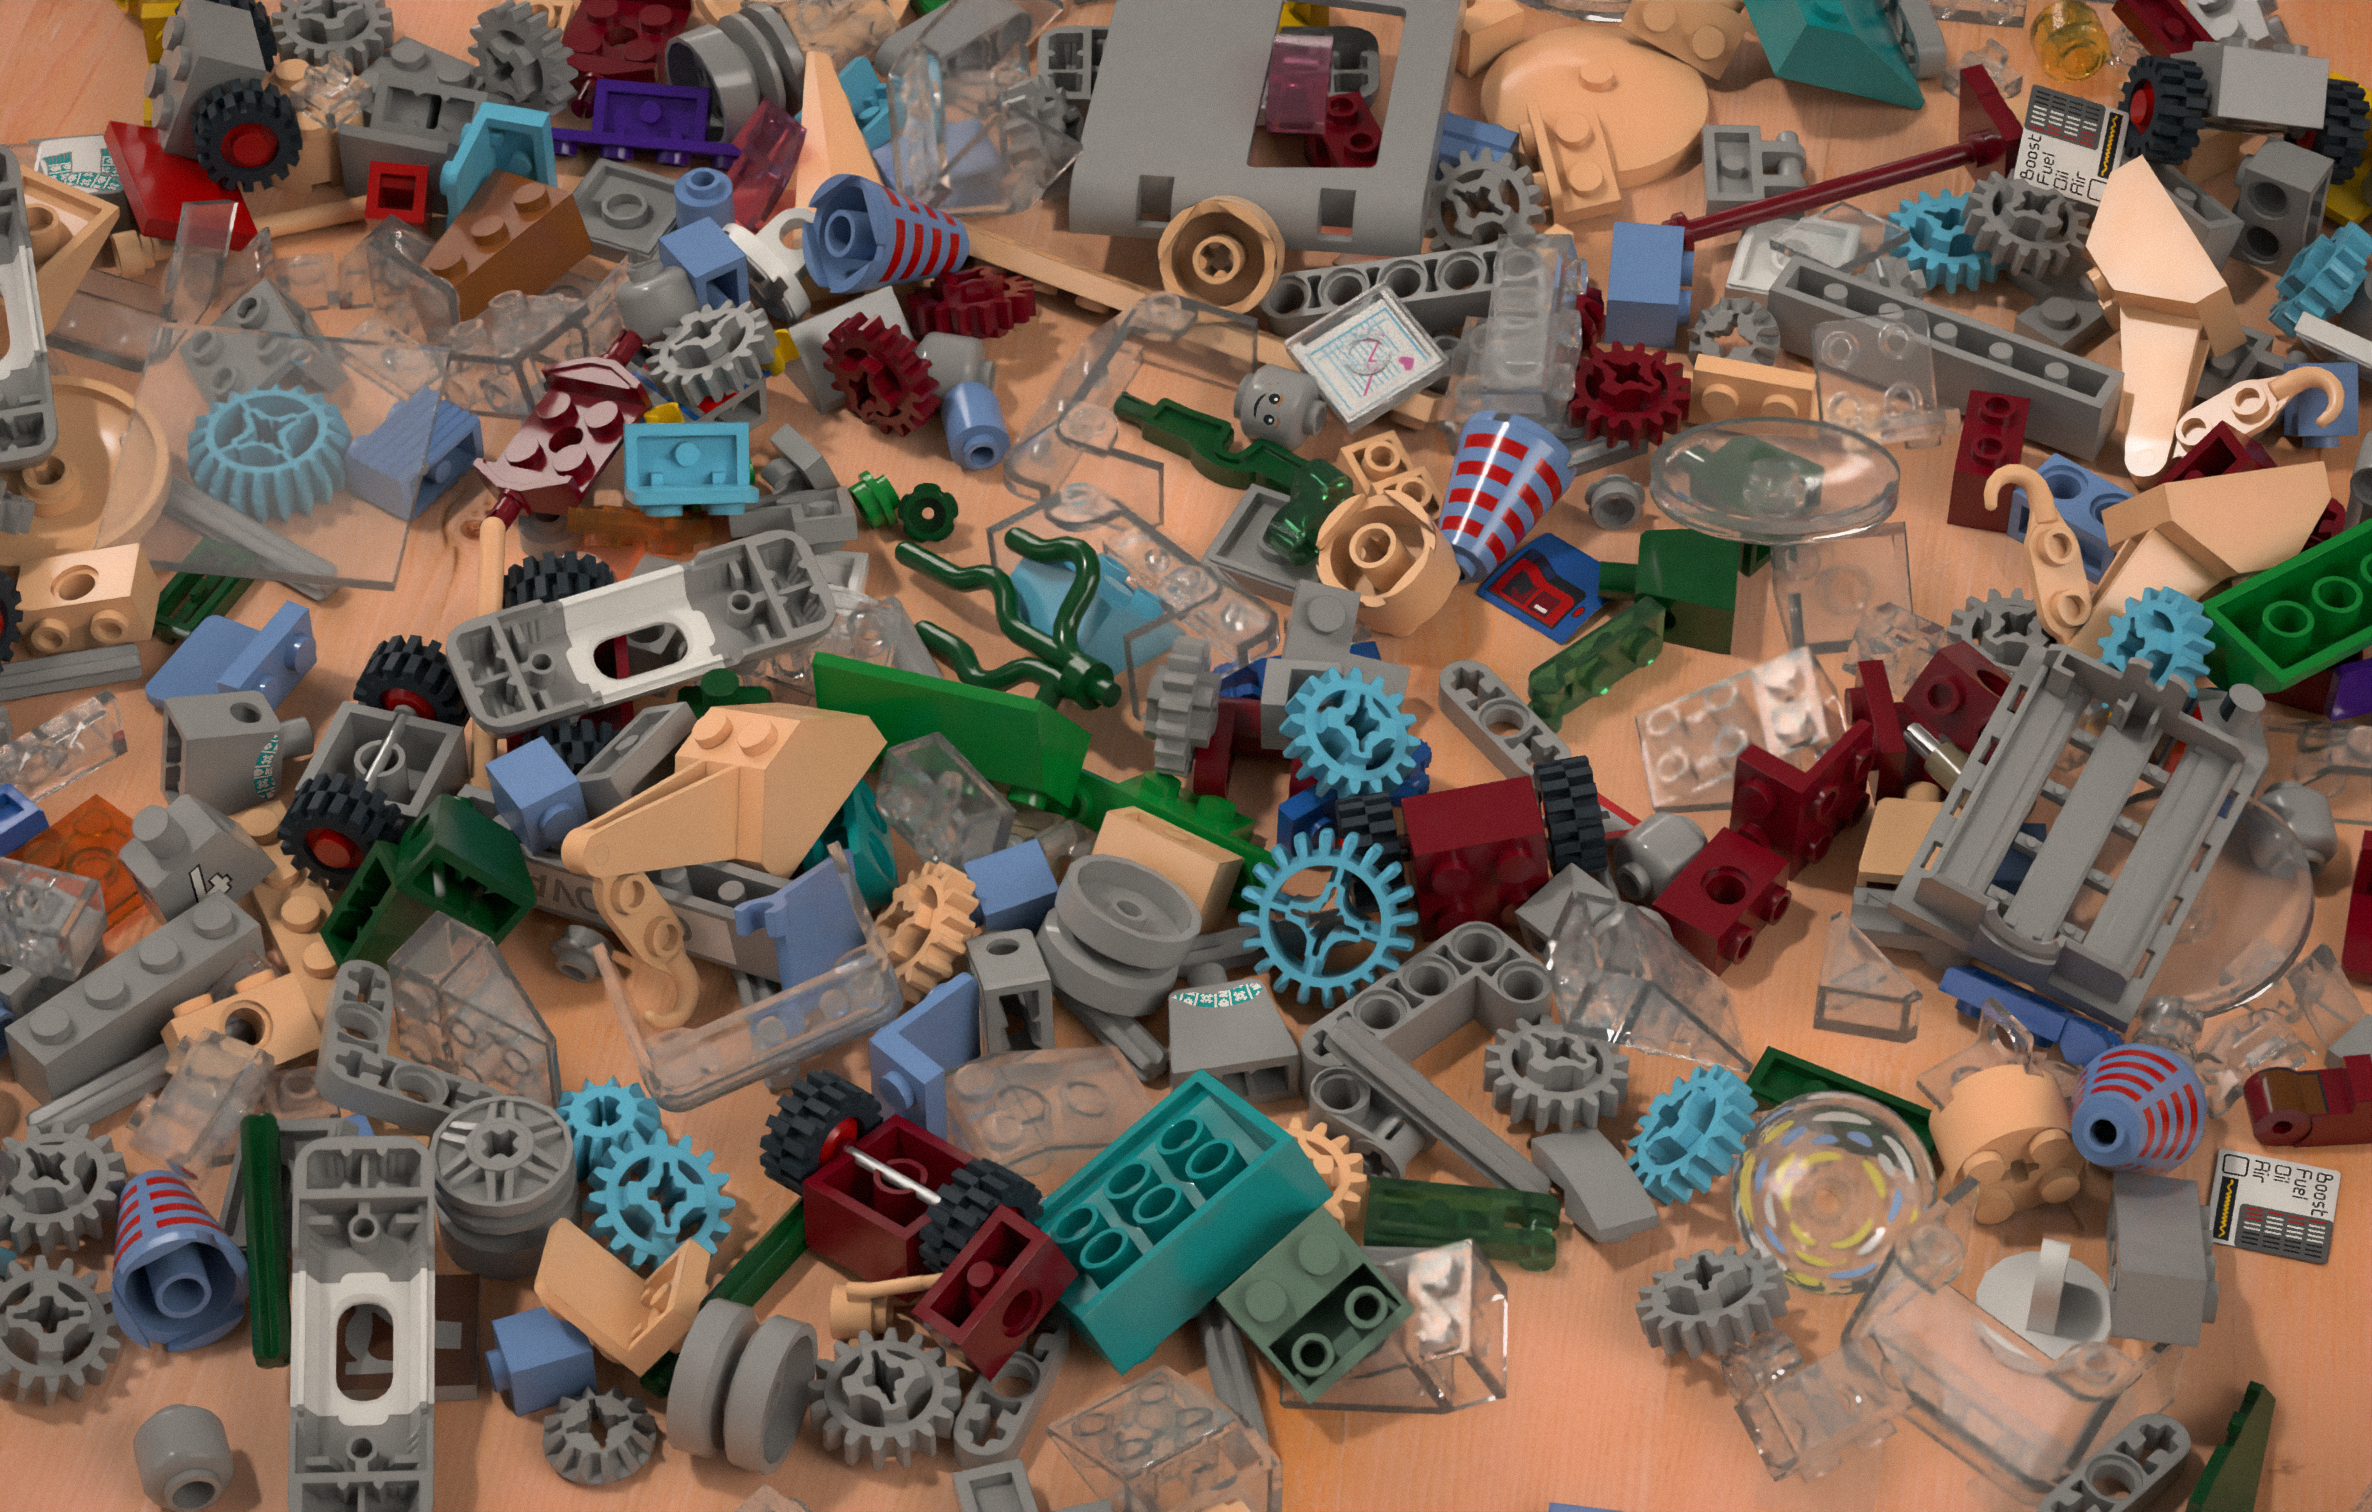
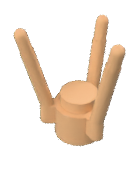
(870, 1307)

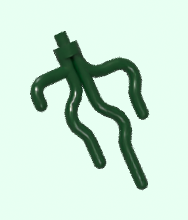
(1065, 668)

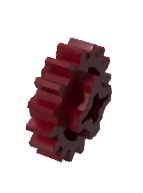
(972, 303)
(881, 374)
(1628, 396)

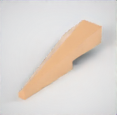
(830, 148)

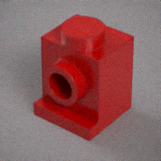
(401, 192)

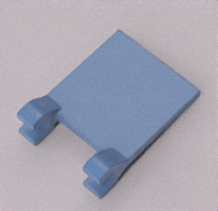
(808, 922)

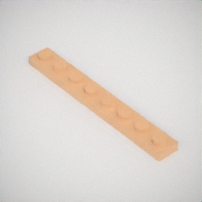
(293, 916)

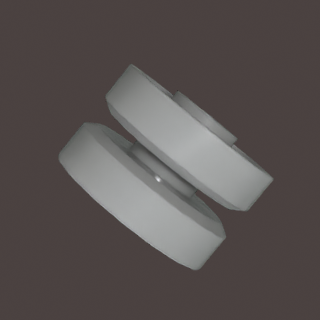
(1117, 935)
(741, 1386)

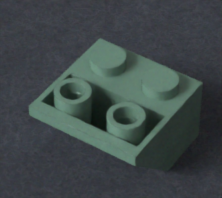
(1314, 1305)

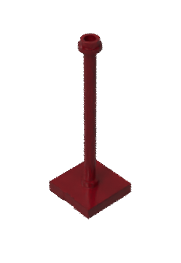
(1986, 143)

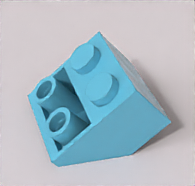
(1112, 613)

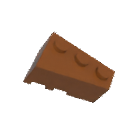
(509, 239)

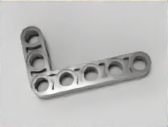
(1432, 278)

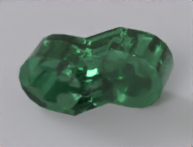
(1315, 494)

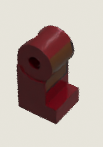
(2312, 1105)

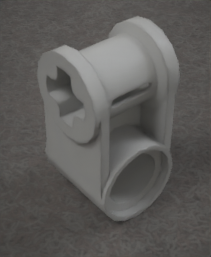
(1368, 1119)

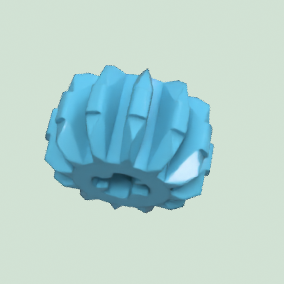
(606, 1118)

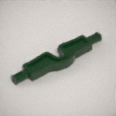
(1207, 442)

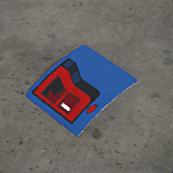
(1547, 587)

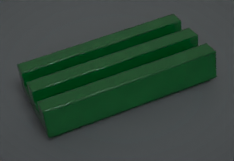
(207, 598)

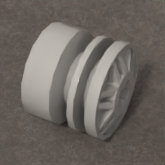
(742, 63)
(502, 1184)

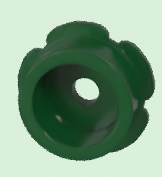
(924, 529)

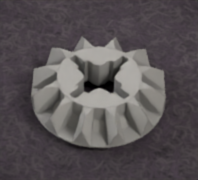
(1754, 325)
(573, 1449)

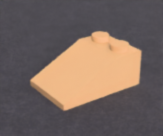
(65, 239)

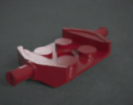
(639, 25)
(584, 406)

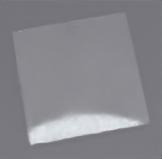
(275, 455)

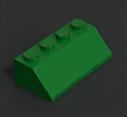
(2294, 616)
(1006, 737)

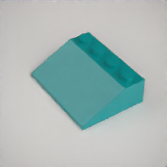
(1836, 47)
(1175, 1216)

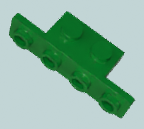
(1163, 797)

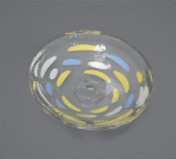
(1836, 1146)

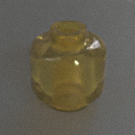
(2069, 41)

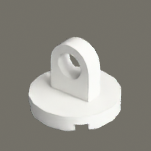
(772, 267)
(2047, 1298)

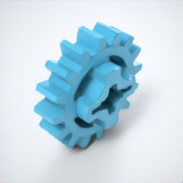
(1939, 243)
(2322, 277)
(2163, 630)
(1349, 735)
(1692, 1134)
(680, 1185)

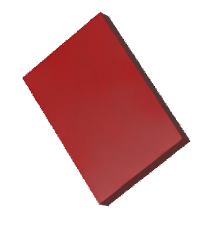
(162, 181)

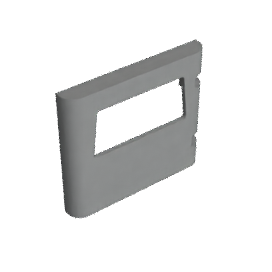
(1182, 114)

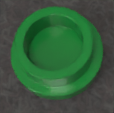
(875, 500)

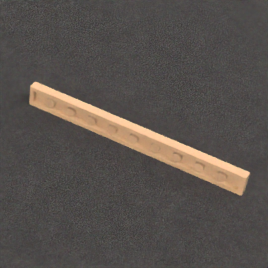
(1101, 290)

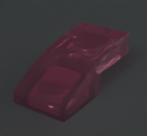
(1299, 84)
(770, 153)

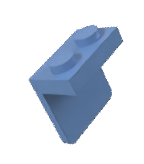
(237, 658)
(919, 1047)

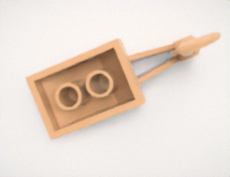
(2171, 317)
(2177, 535)
(744, 791)

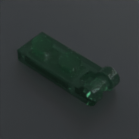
(1596, 662)
(1443, 1214)

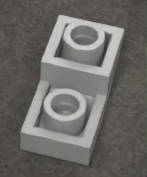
(1598, 1184)

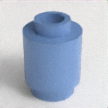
(704, 194)
(974, 426)

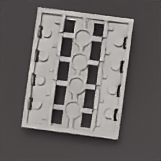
(2098, 973)

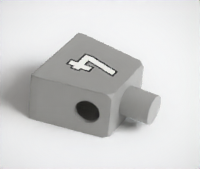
(188, 855)

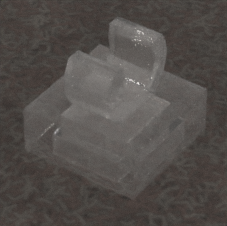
(1994, 59)
(331, 93)

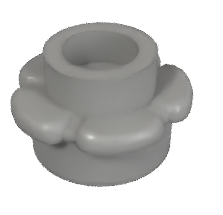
(1618, 512)
(575, 953)

